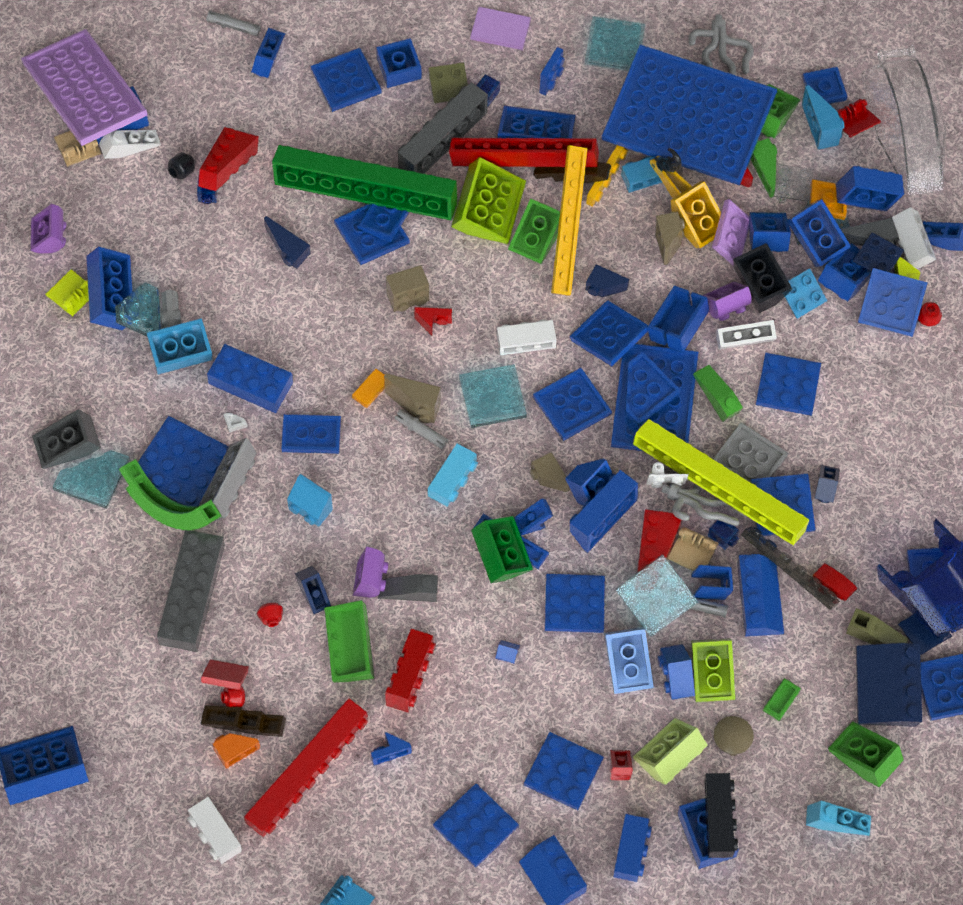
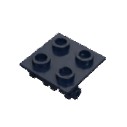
(878, 254)
(919, 634)

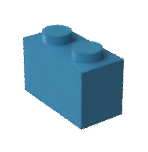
(639, 175)

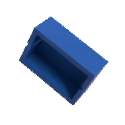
(678, 319)

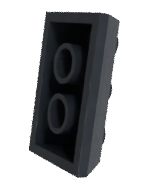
(763, 277)

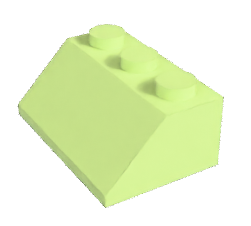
(671, 750)

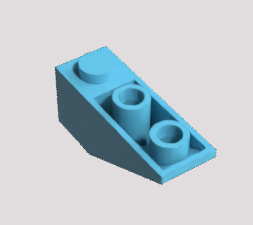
(837, 818)

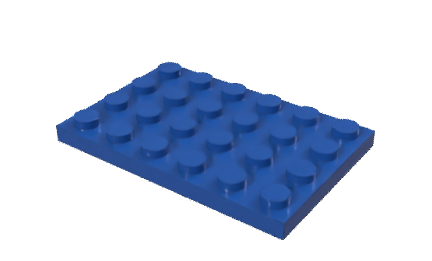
(673, 416)

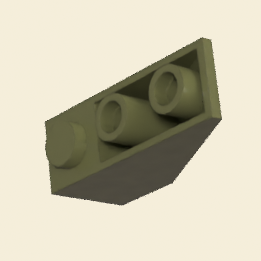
(872, 629)

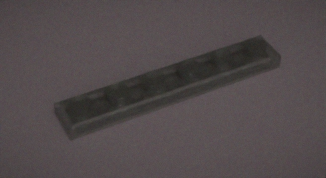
(795, 571)

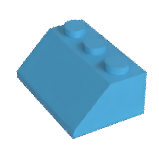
(179, 346)

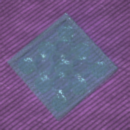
(613, 43)
(492, 396)
(656, 595)

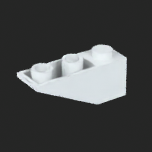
(128, 142)

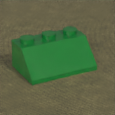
(501, 549)

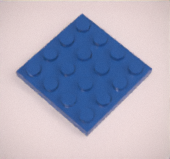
(182, 461)

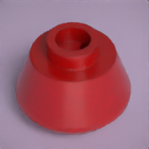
(930, 314)
(270, 614)
(233, 697)

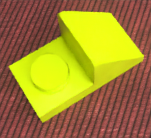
(905, 269)

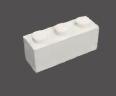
(913, 238)
(746, 334)
(526, 337)
(214, 831)

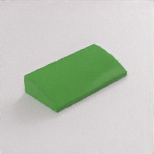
(349, 642)

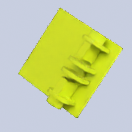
(70, 292)

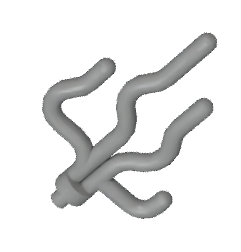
(719, 35)
(693, 499)

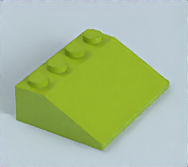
(488, 202)

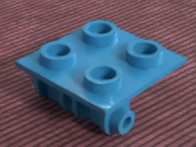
(804, 294)
(347, 893)

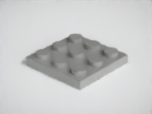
(750, 454)

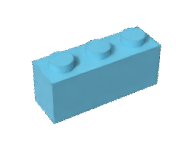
(452, 475)

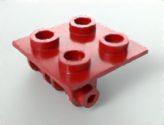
(857, 118)

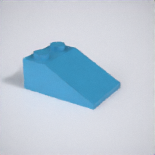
(822, 119)

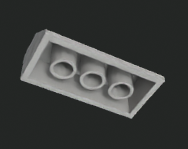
(230, 476)

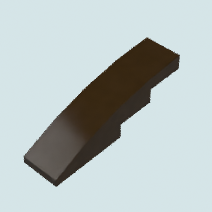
(592, 174)
(243, 720)

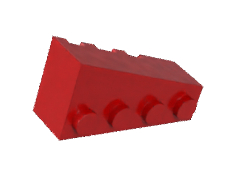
(226, 157)
(657, 536)
(409, 671)

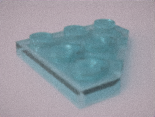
(140, 310)
(93, 479)

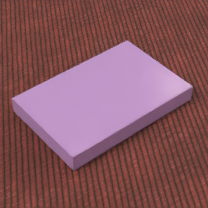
(500, 28)
(731, 231)

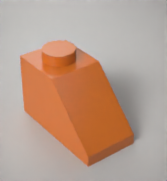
(233, 748)

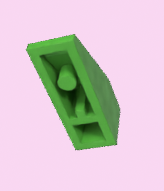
(765, 164)
(718, 393)

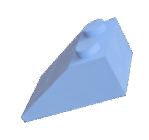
(629, 660)

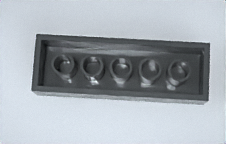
(450, 122)
(191, 591)

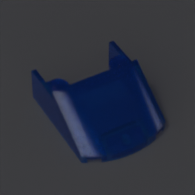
(937, 592)

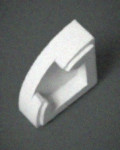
(234, 422)

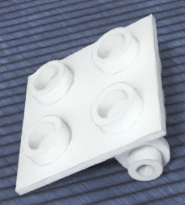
(658, 478)

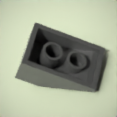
(66, 440)

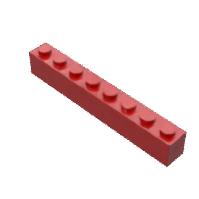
(520, 151)
(306, 767)

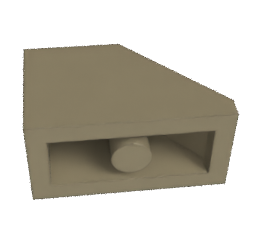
(549, 473)

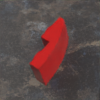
(835, 581)

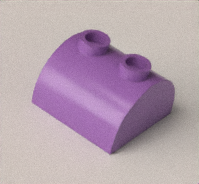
(48, 230)
(728, 299)
(369, 573)

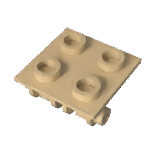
(73, 151)
(692, 549)

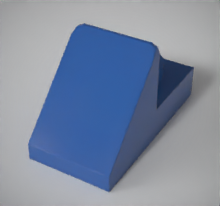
(533, 517)
(395, 749)

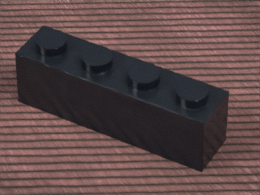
(719, 815)

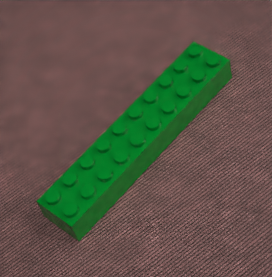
(365, 182)

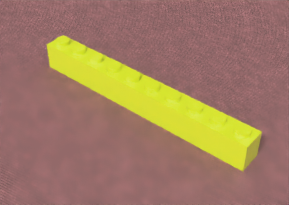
(721, 482)

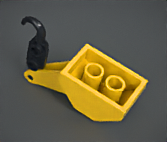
(694, 202)

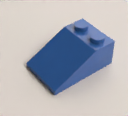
(844, 275)

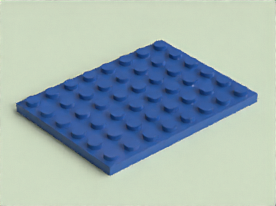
(692, 109)

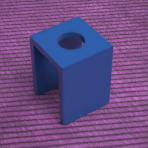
(714, 572)

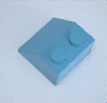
(310, 501)

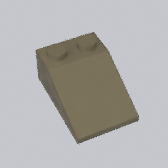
(415, 397)

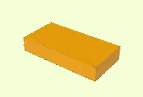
(370, 388)

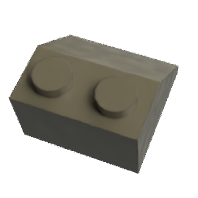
(669, 234)

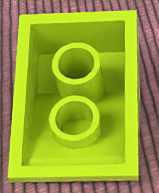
(713, 670)

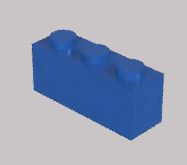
(632, 848)

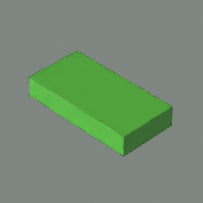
(781, 699)

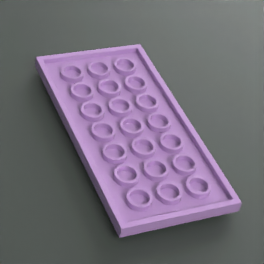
(84, 87)

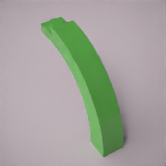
(161, 507)

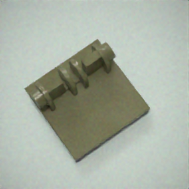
(447, 81)

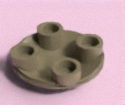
(733, 735)

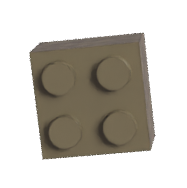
(407, 288)

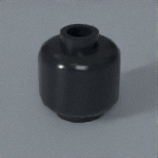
(181, 165)

